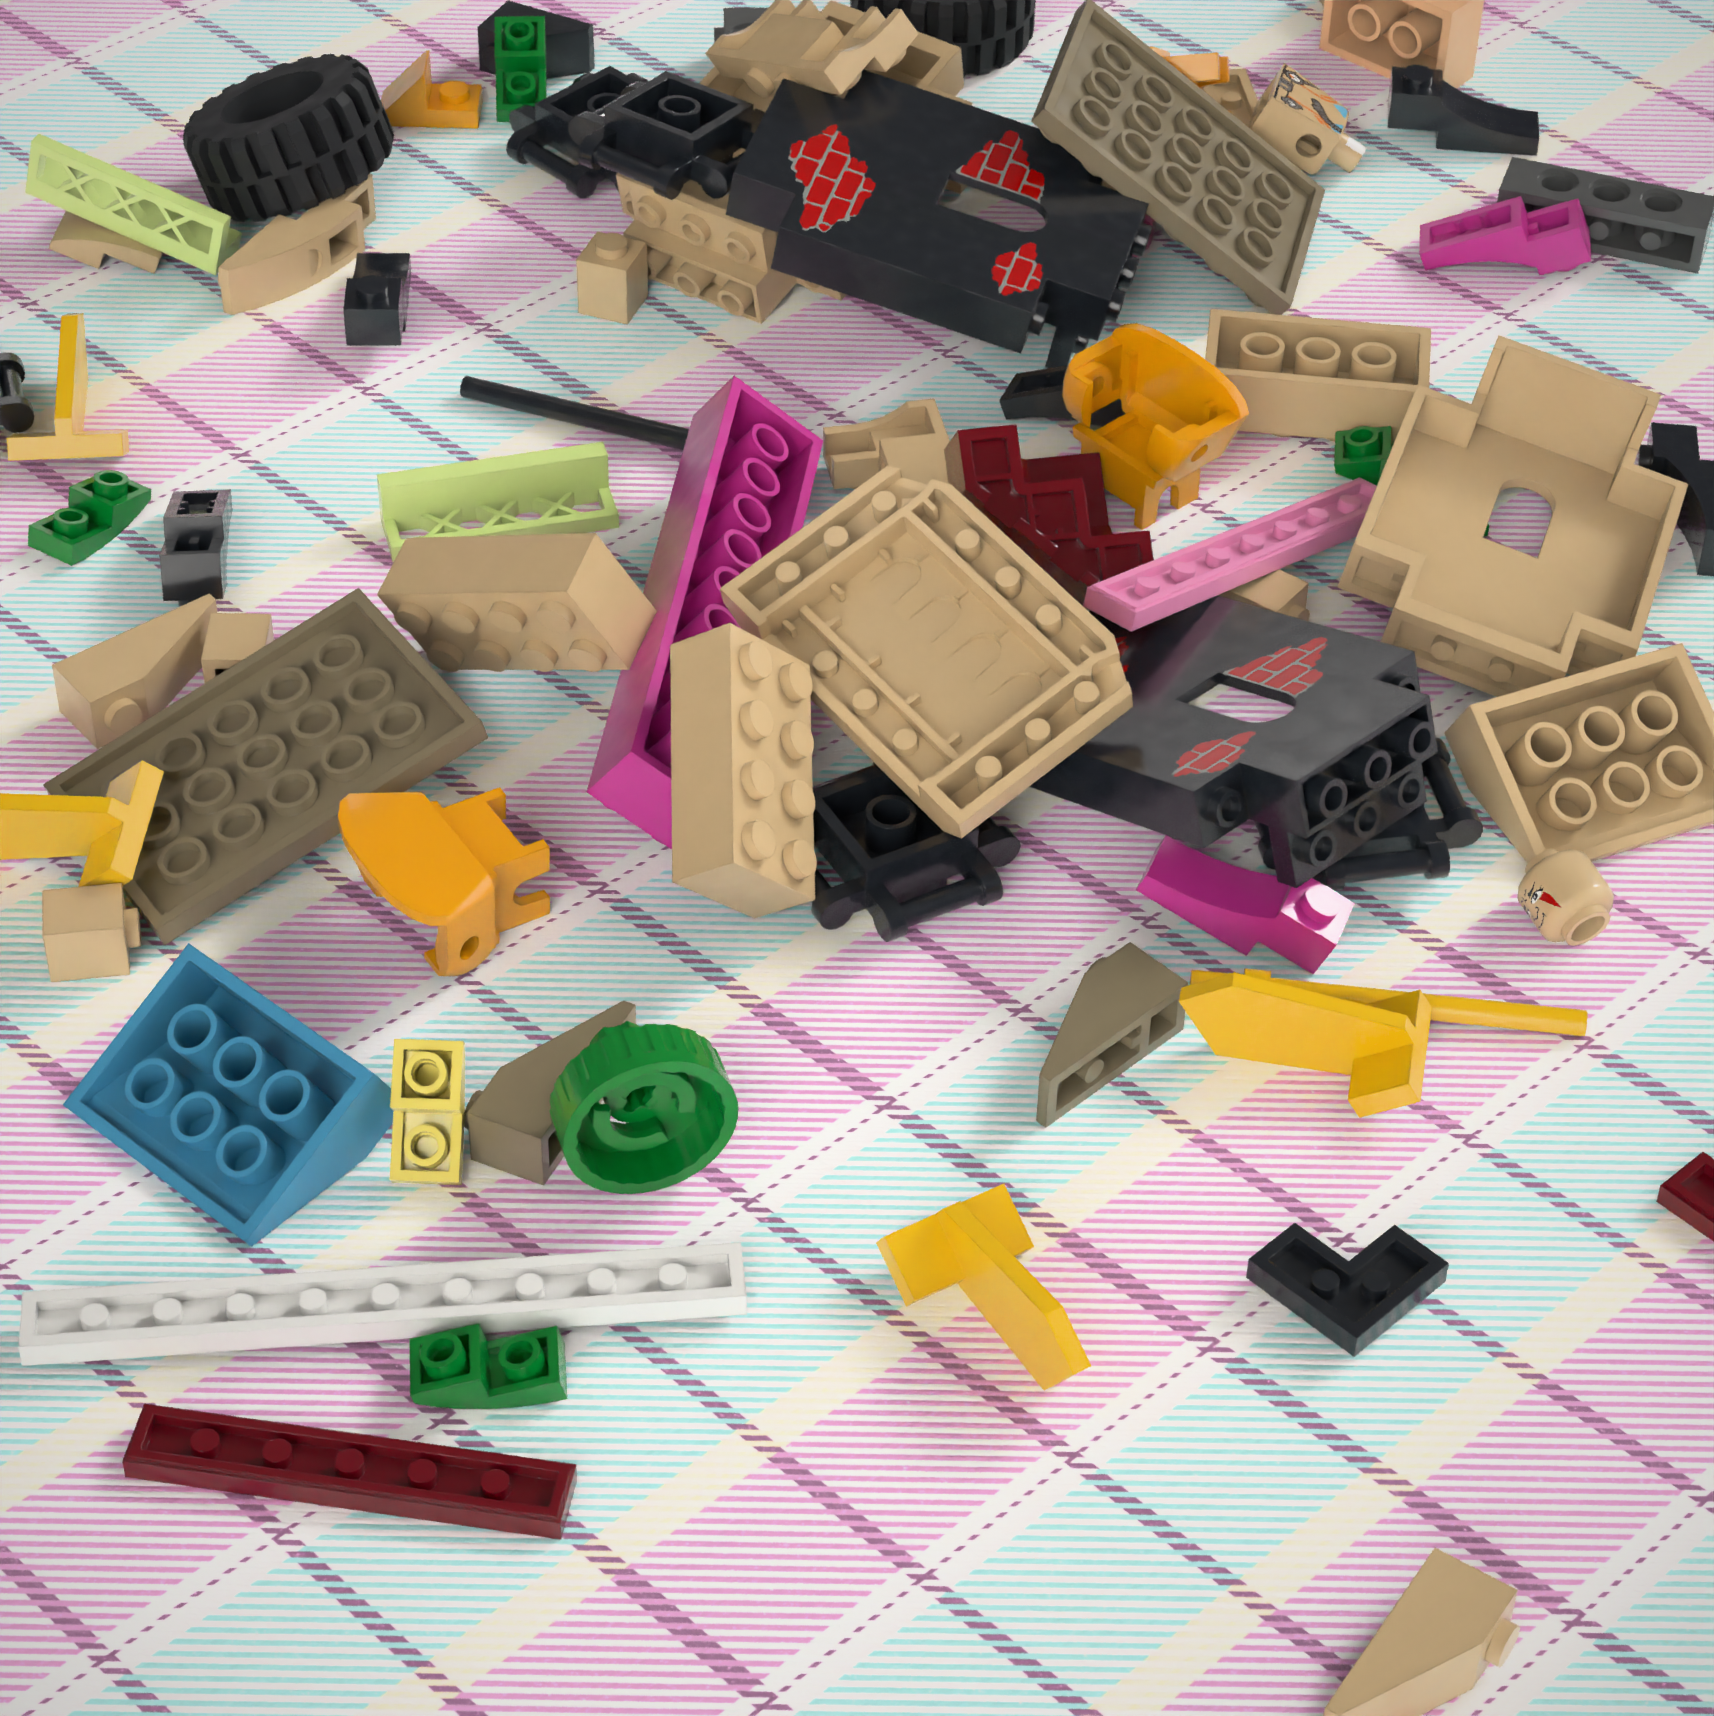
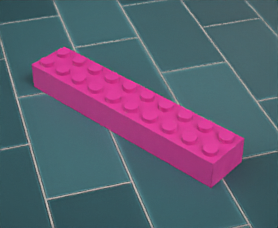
(731, 503)

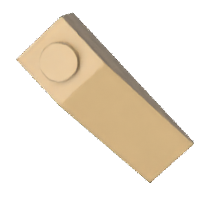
(133, 673)
(1431, 1642)

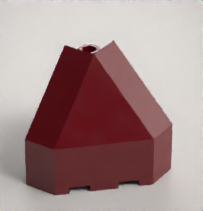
(1045, 506)

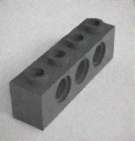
(1623, 215)

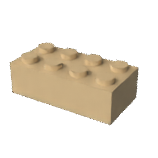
(1317, 371)
(517, 602)
(741, 772)

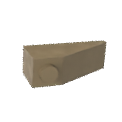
(1115, 1020)
(512, 1116)

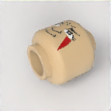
(1565, 896)

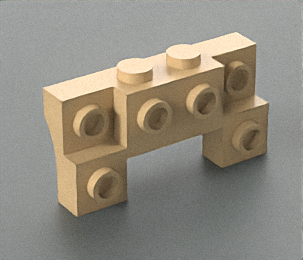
(810, 49)
(905, 438)

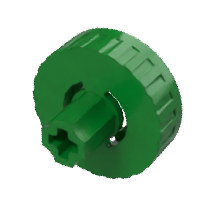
(667, 1091)

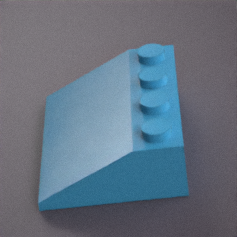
(232, 1099)

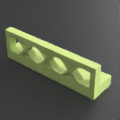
(130, 205)
(498, 491)

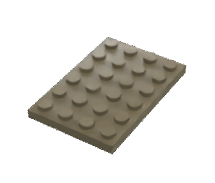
(1181, 153)
(271, 754)

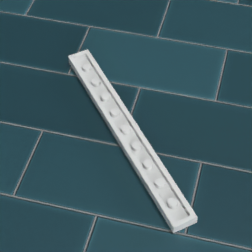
(380, 1303)

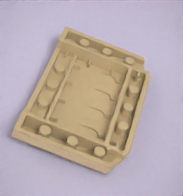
(935, 645)

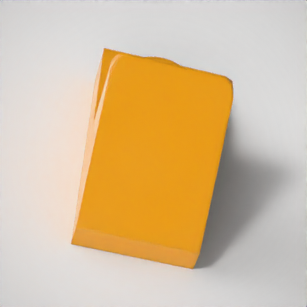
(418, 102)

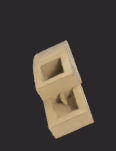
(299, 252)

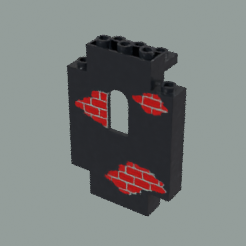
(860, 213)
(1316, 776)

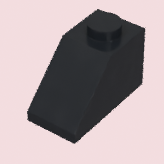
(567, 41)

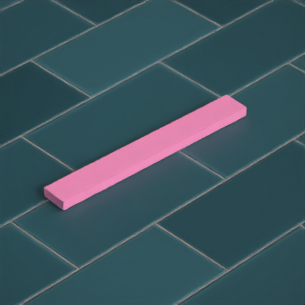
(1231, 557)

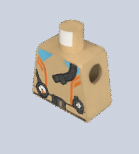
(1304, 124)

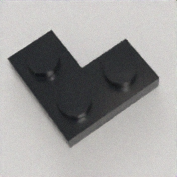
(1345, 1298)

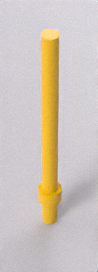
(1445, 1008)

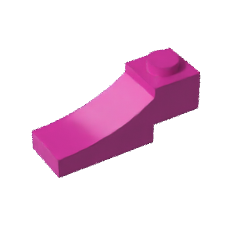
(1504, 232)
(1246, 904)

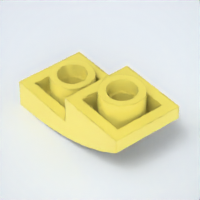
(427, 1111)

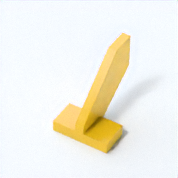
(70, 406)
(102, 828)
(1289, 1026)
(977, 1249)

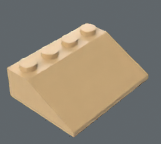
(1594, 757)

